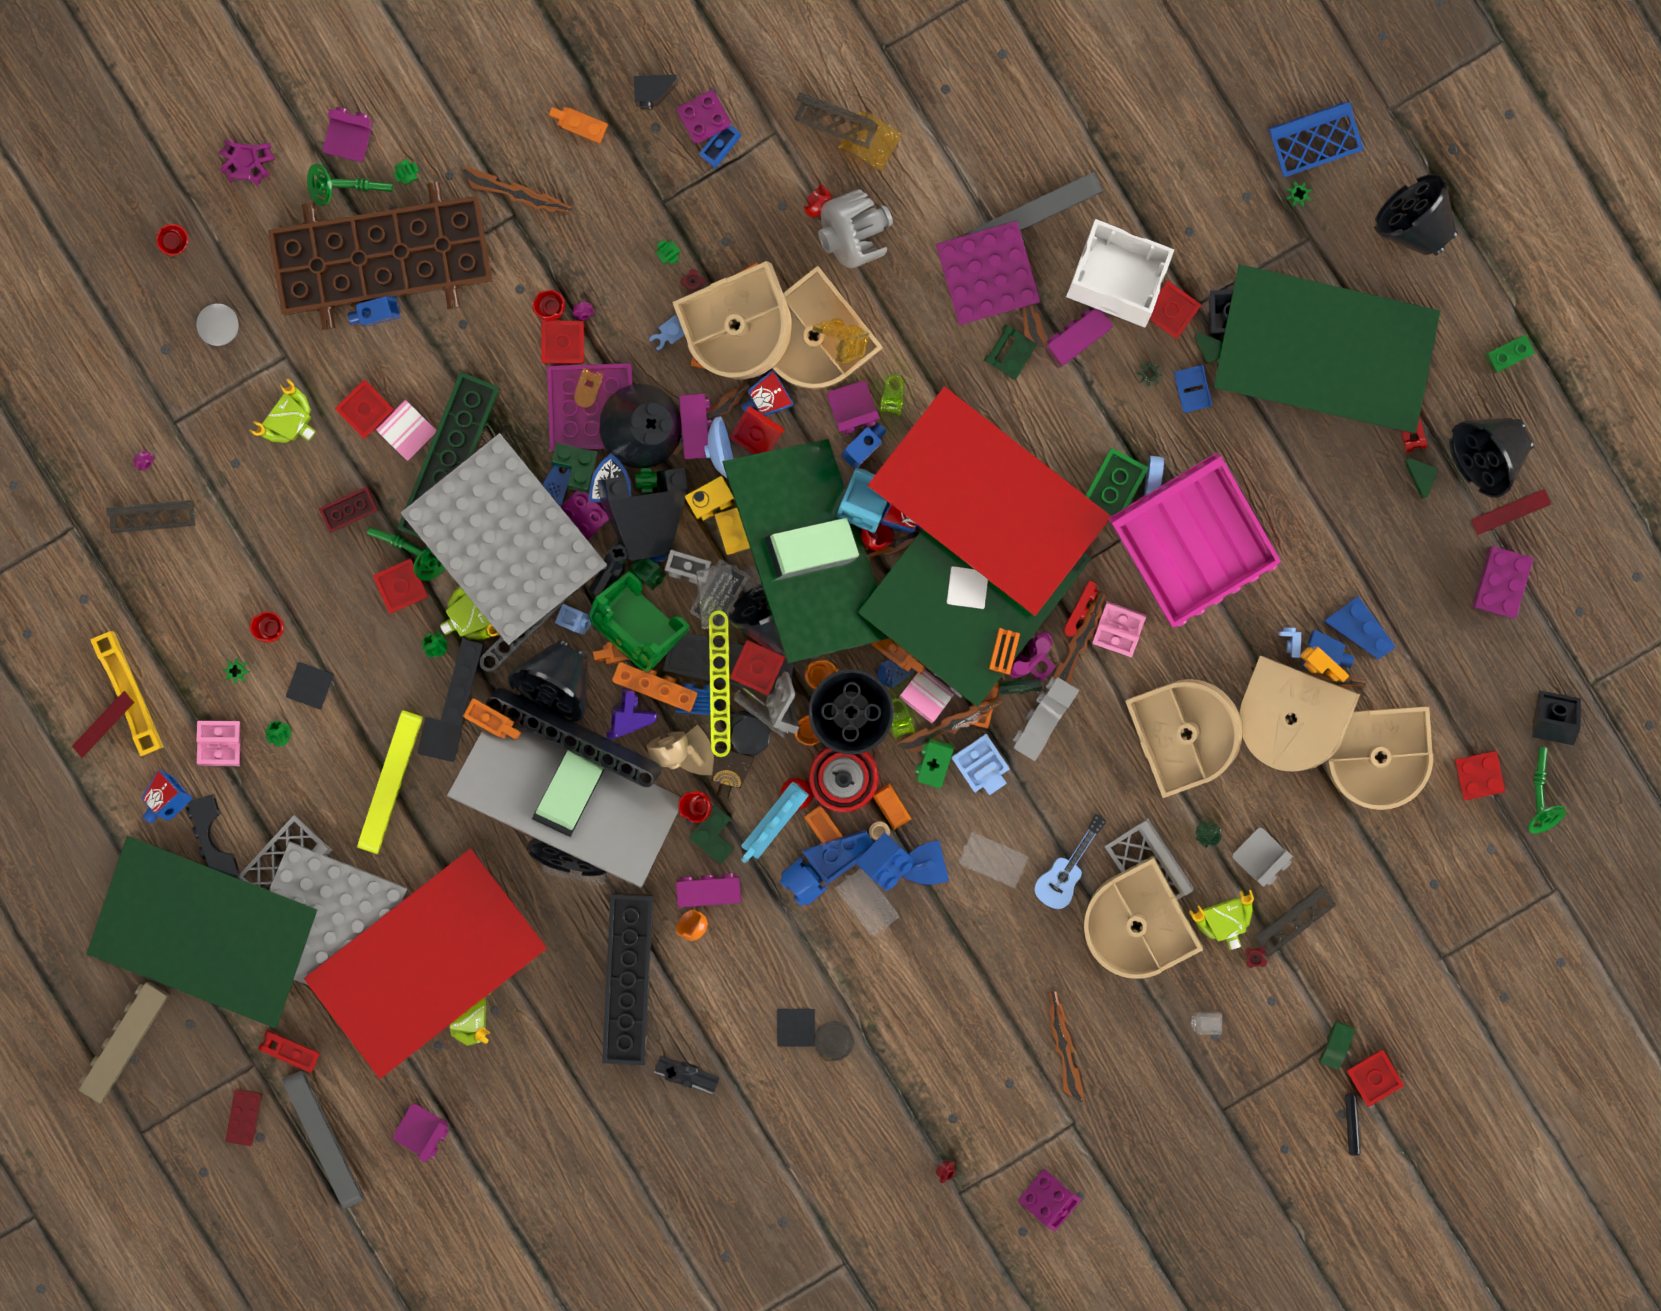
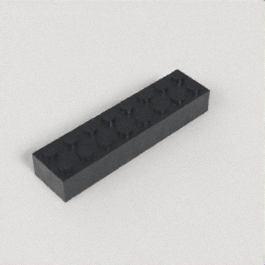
(628, 979)

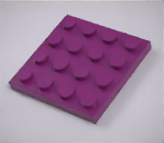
(988, 272)
(569, 421)

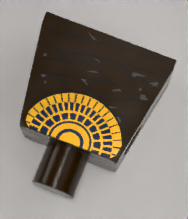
(730, 770)

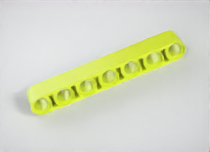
(719, 673)
(390, 782)

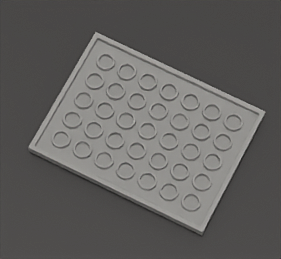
(503, 539)

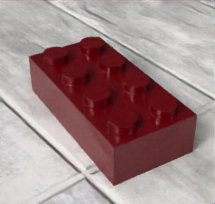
(348, 509)
(243, 1117)

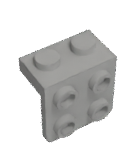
(780, 705)
(1262, 857)

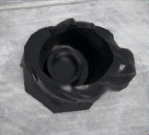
(747, 733)

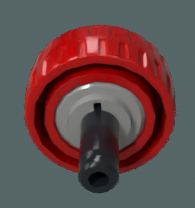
(843, 780)

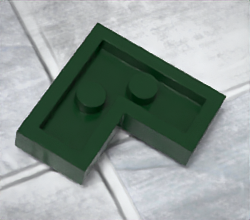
(579, 461)
(707, 835)

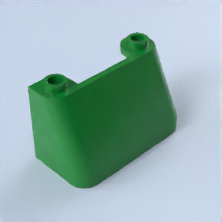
(635, 623)

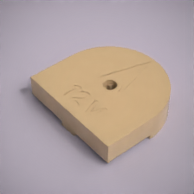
(713, 312)
(814, 362)
(1320, 710)
(1161, 723)
(1405, 742)
(1143, 897)

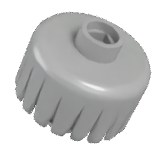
(846, 226)

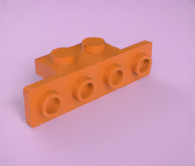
(654, 686)

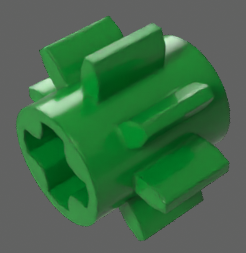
(406, 172)
(1296, 200)
(667, 251)
(646, 480)
(434, 645)
(239, 666)
(278, 733)

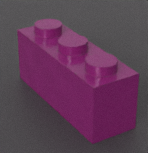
(694, 424)
(708, 890)

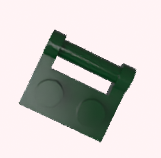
(1016, 356)

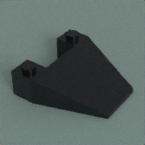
(647, 521)

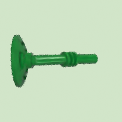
(326, 184)
(426, 555)
(1544, 815)

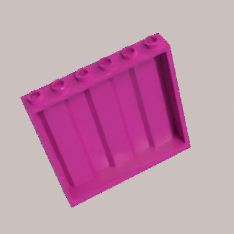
(1195, 540)

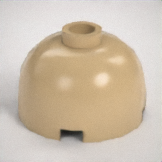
(669, 750)

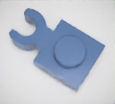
(670, 331)

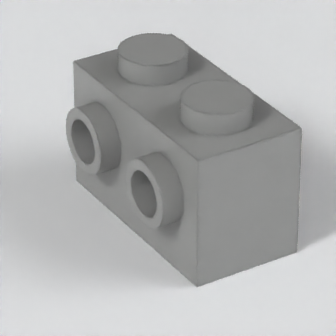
(685, 565)

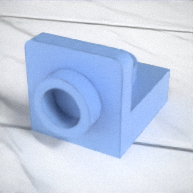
(573, 619)
(1293, 645)

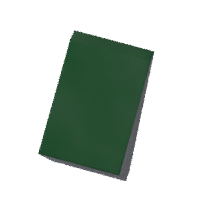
(1208, 347)
(1422, 476)

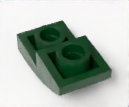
(1337, 1045)

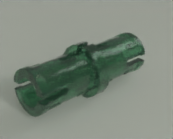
(1020, 686)

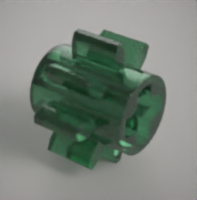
(1144, 377)
(1208, 834)

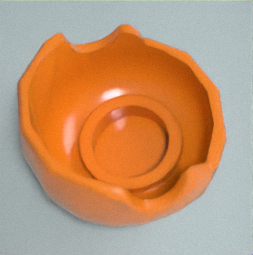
(817, 671)
(805, 733)
(692, 925)

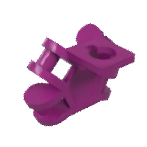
(245, 159)
(1038, 649)

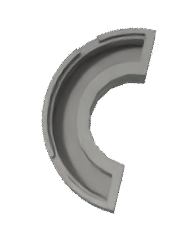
(1045, 717)

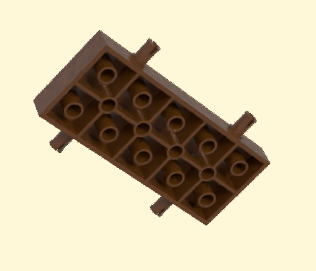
(380, 255)

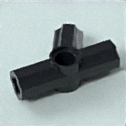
(615, 564)
(686, 1075)

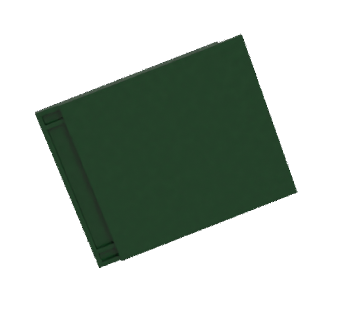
(946, 637)

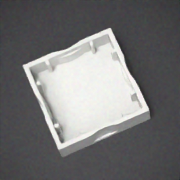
(1120, 273)

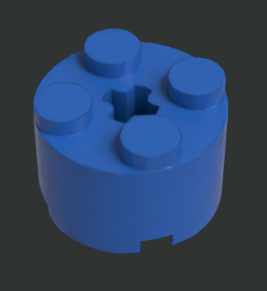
(803, 882)

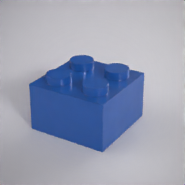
(885, 862)

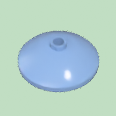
(718, 445)

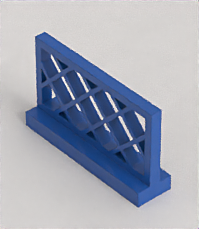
(1315, 120)

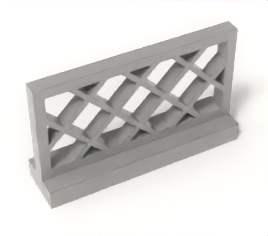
(321, 848)
(1161, 853)

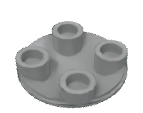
(217, 324)

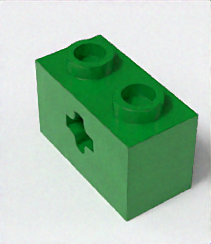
(1509, 354)
(934, 775)

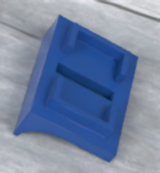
(1190, 378)

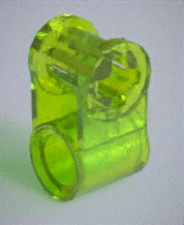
(892, 397)
(902, 719)

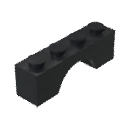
(462, 681)
(203, 813)

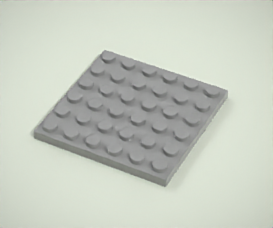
(343, 894)

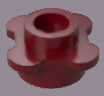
(686, 281)
(1252, 962)
(945, 1171)

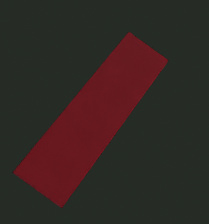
(1511, 512)
(103, 724)

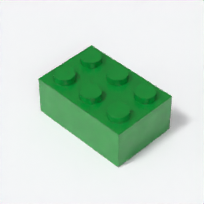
(1116, 482)

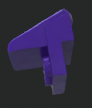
(628, 719)

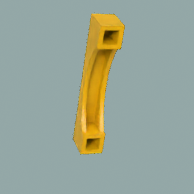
(138, 717)

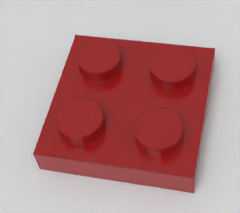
(1173, 310)
(562, 342)
(364, 409)
(756, 432)
(400, 586)
(757, 667)
(1479, 775)
(1375, 1078)

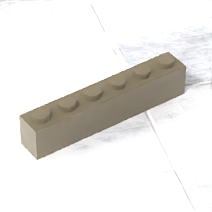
(123, 1042)

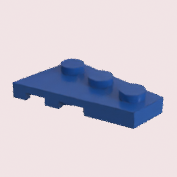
(1361, 627)
(838, 855)

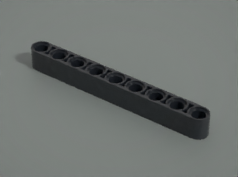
(585, 742)

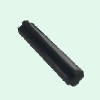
(1352, 1124)

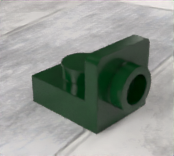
(648, 572)

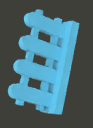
(773, 821)

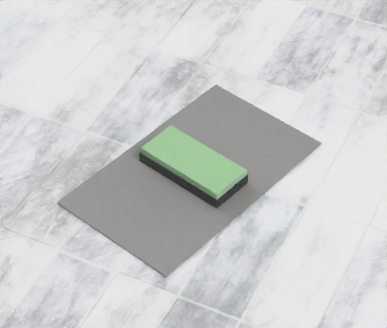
(567, 802)

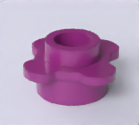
(583, 311)
(143, 460)

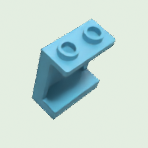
(860, 503)

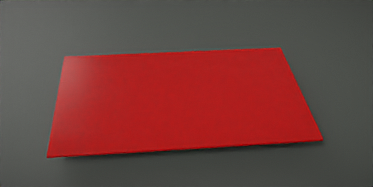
(989, 501)
(425, 963)

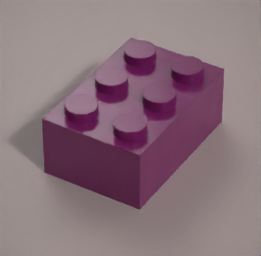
(1078, 335)
(1502, 582)

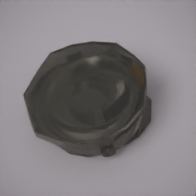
(834, 1041)

